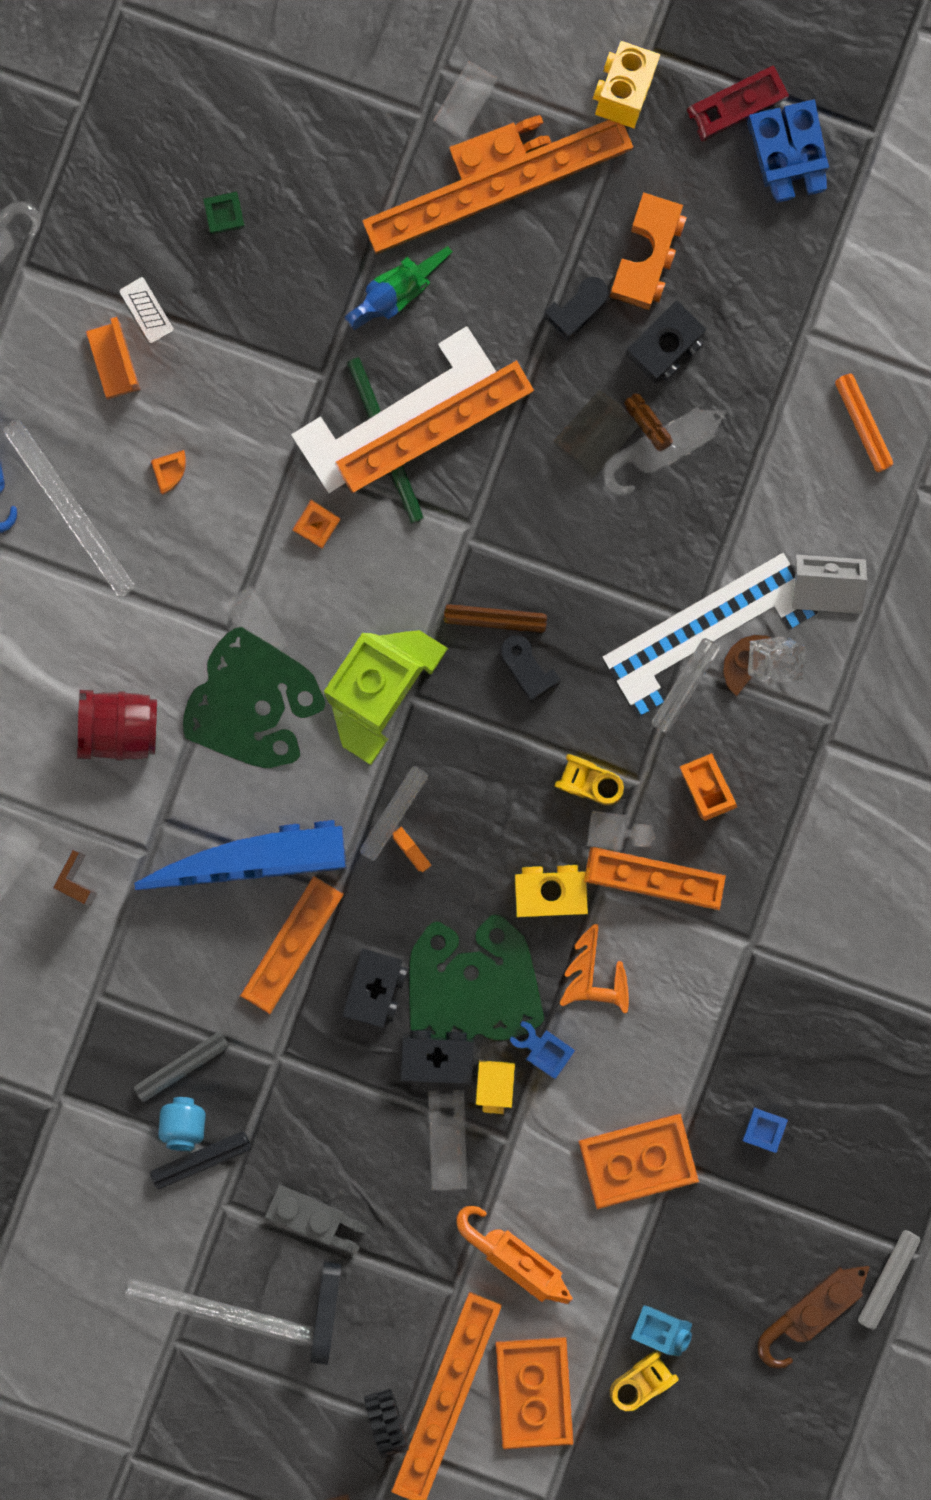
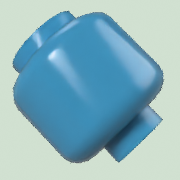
(181, 1124)

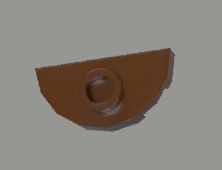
(737, 662)

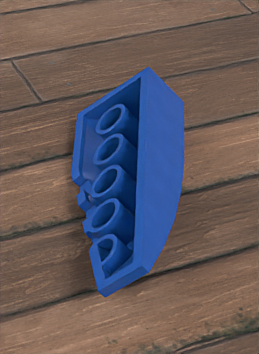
(261, 856)

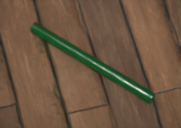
(372, 409)

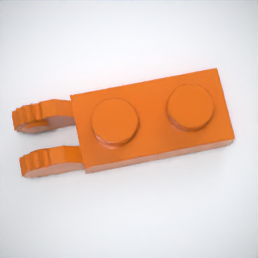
(496, 147)

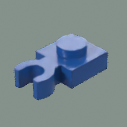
(547, 1052)

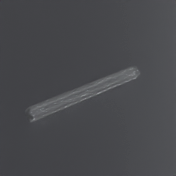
(69, 508)
(219, 1312)

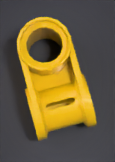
(588, 780)
(644, 1381)

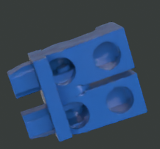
(792, 160)

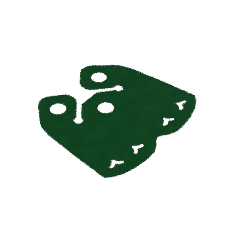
(234, 690)
(479, 1004)

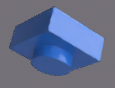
(764, 1130)

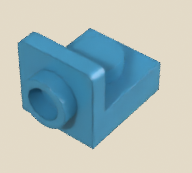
(662, 1331)

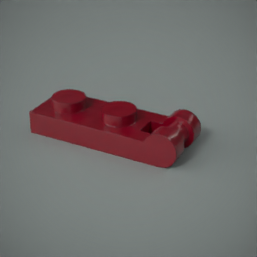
(738, 102)

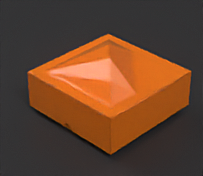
(316, 524)

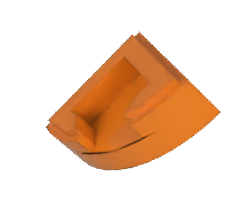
(169, 470)
(411, 850)

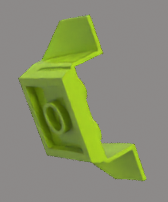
(375, 683)

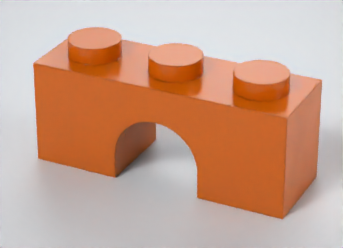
(639, 281)

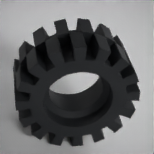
(386, 1423)

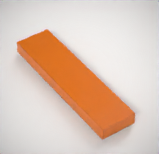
(654, 878)
(292, 945)

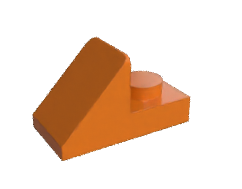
(708, 787)

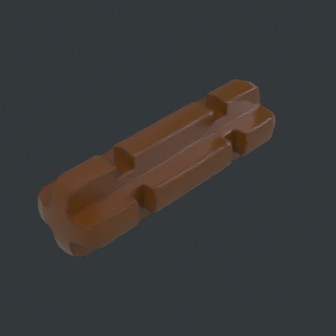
(648, 422)

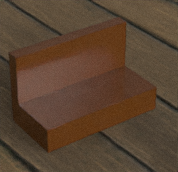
(70, 887)

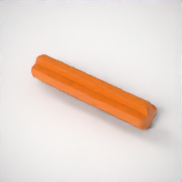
(864, 422)

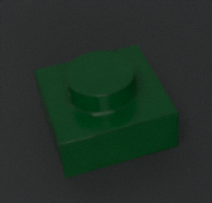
(224, 213)

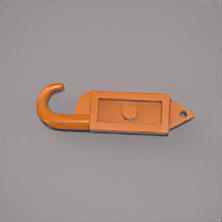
(515, 1259)

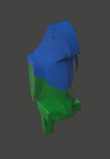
(395, 289)

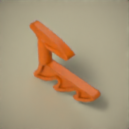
(581, 987)

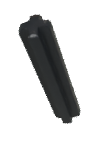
(200, 1160)

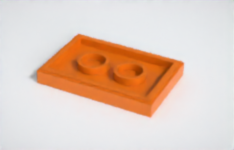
(638, 1161)
(534, 1393)

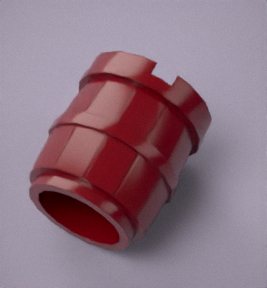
(116, 725)

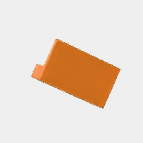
(113, 359)

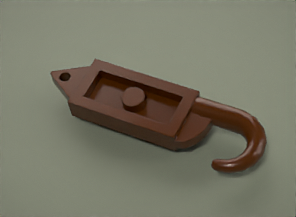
(814, 1311)

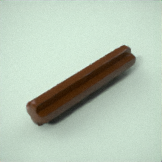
(495, 618)

